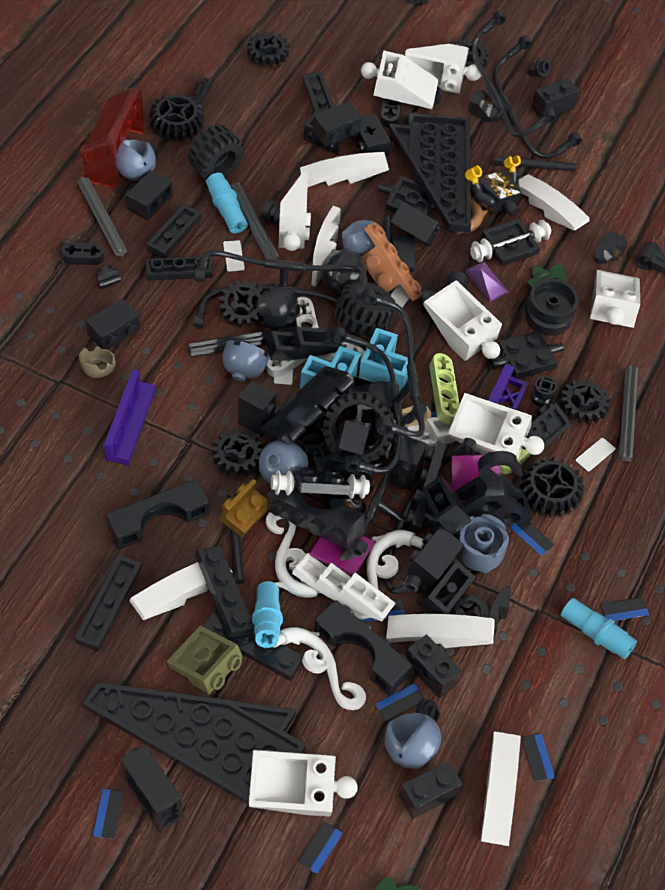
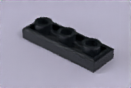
(175, 268)

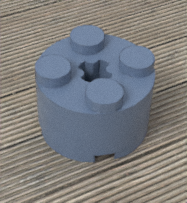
(484, 543)

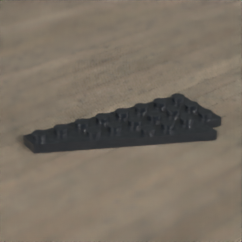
(439, 157)
(198, 732)

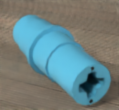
(225, 200)
(267, 615)
(599, 628)

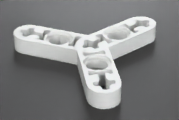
(309, 317)

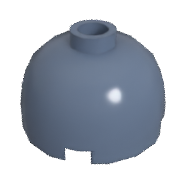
(244, 360)
(281, 457)

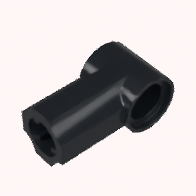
(651, 257)

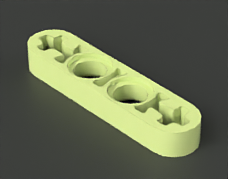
(439, 387)

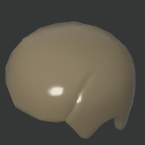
(97, 362)

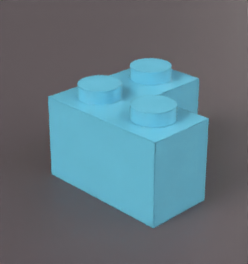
(344, 360)
(374, 368)

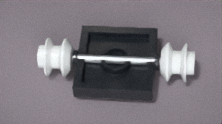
(510, 241)
(320, 482)

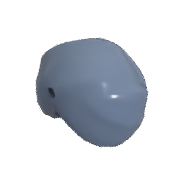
(135, 159)
(357, 239)
(412, 740)

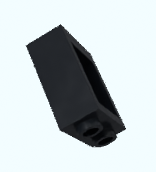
(152, 788)

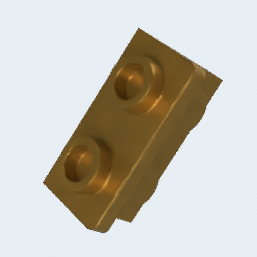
(245, 509)

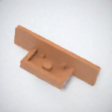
(386, 266)

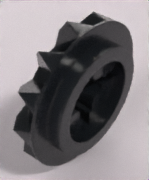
(466, 603)

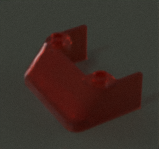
(118, 116)

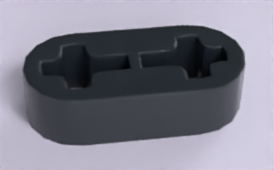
(82, 253)

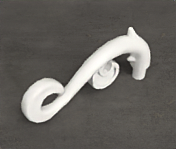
(397, 538)
(285, 554)
(327, 662)

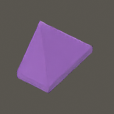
(486, 281)

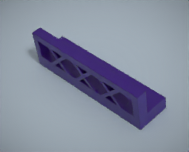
(501, 388)
(129, 420)

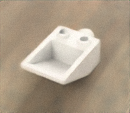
(445, 63)
(402, 80)
(294, 216)
(615, 298)
(464, 322)
(492, 426)
(290, 780)

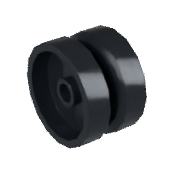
(551, 306)

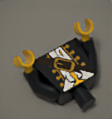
(497, 190)

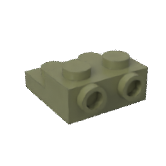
(206, 659)

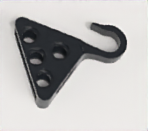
(496, 490)

